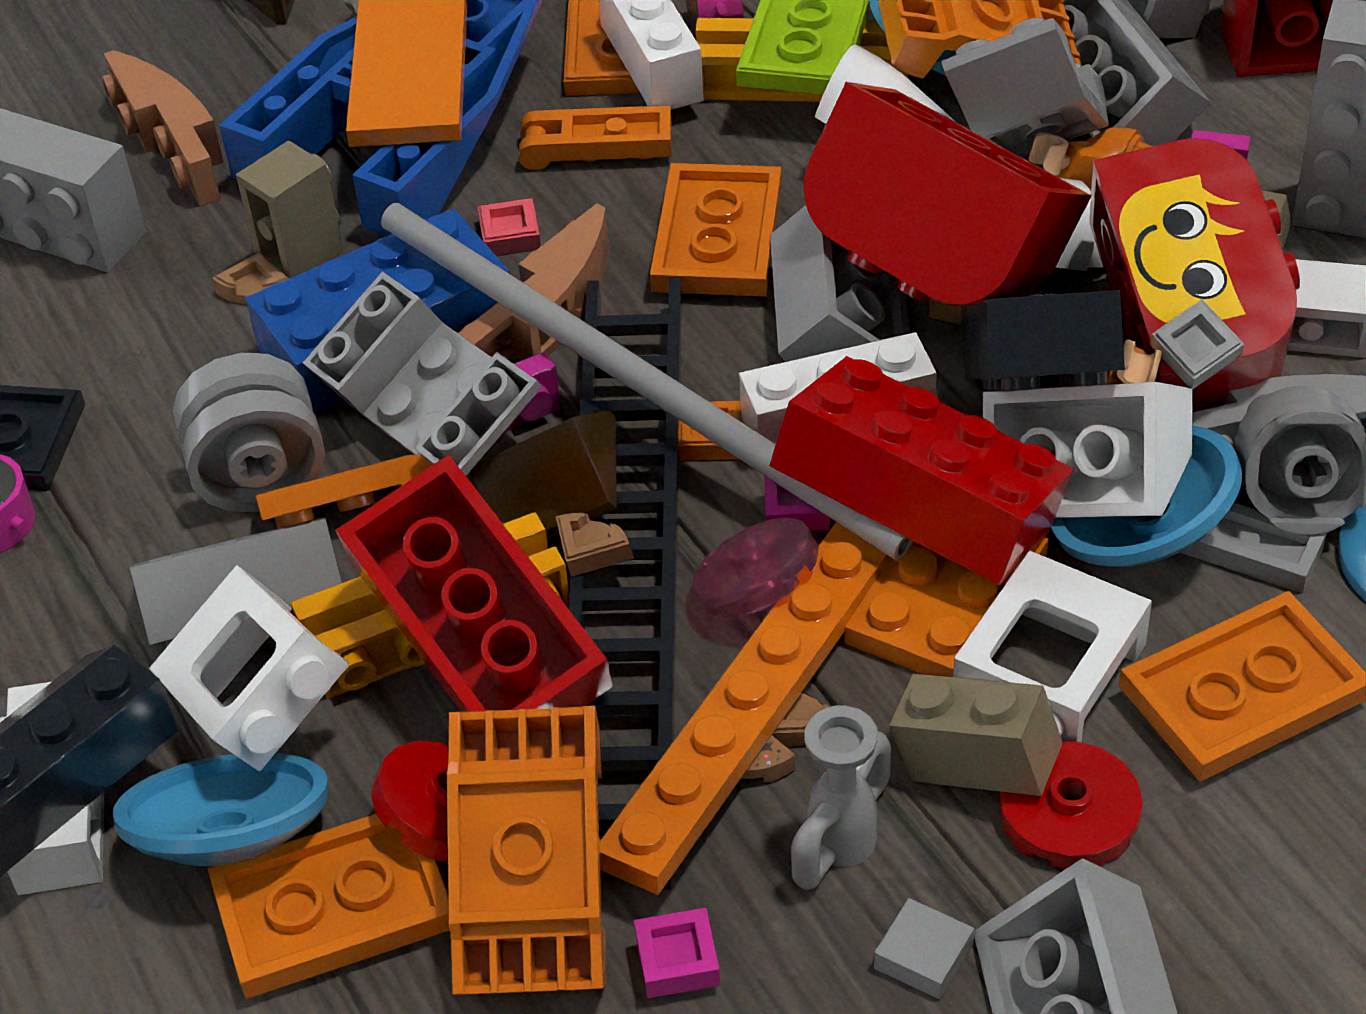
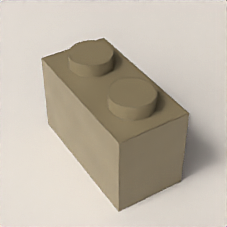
(291, 209)
(976, 734)

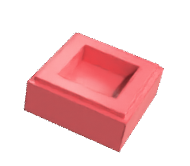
(509, 226)

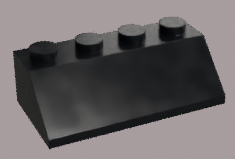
(75, 745)

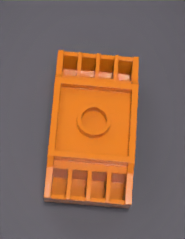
(924, 28)
(525, 851)

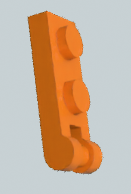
(594, 134)
(348, 488)

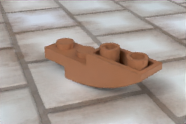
(166, 119)
(557, 272)

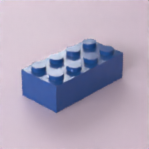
(302, 310)

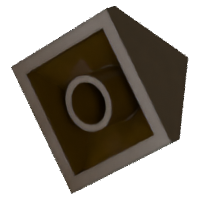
(554, 473)

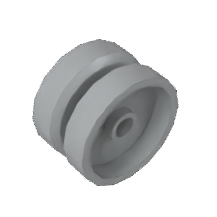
(246, 429)

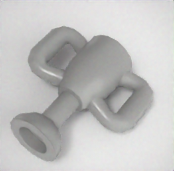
(843, 800)

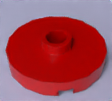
(413, 796)
(1088, 828)

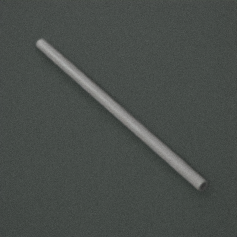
(626, 368)

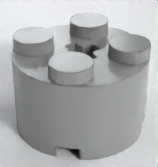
(1295, 426)

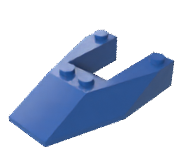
(311, 102)

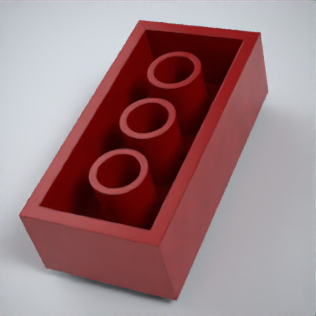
(921, 467)
(472, 598)

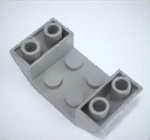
(1026, 87)
(420, 377)

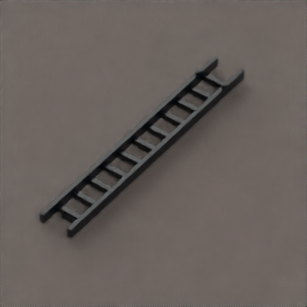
(643, 548)

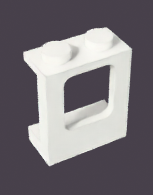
(1075, 604)
(218, 646)

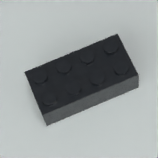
(1043, 340)

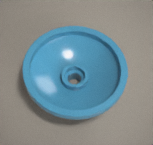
(1194, 510)
(221, 809)

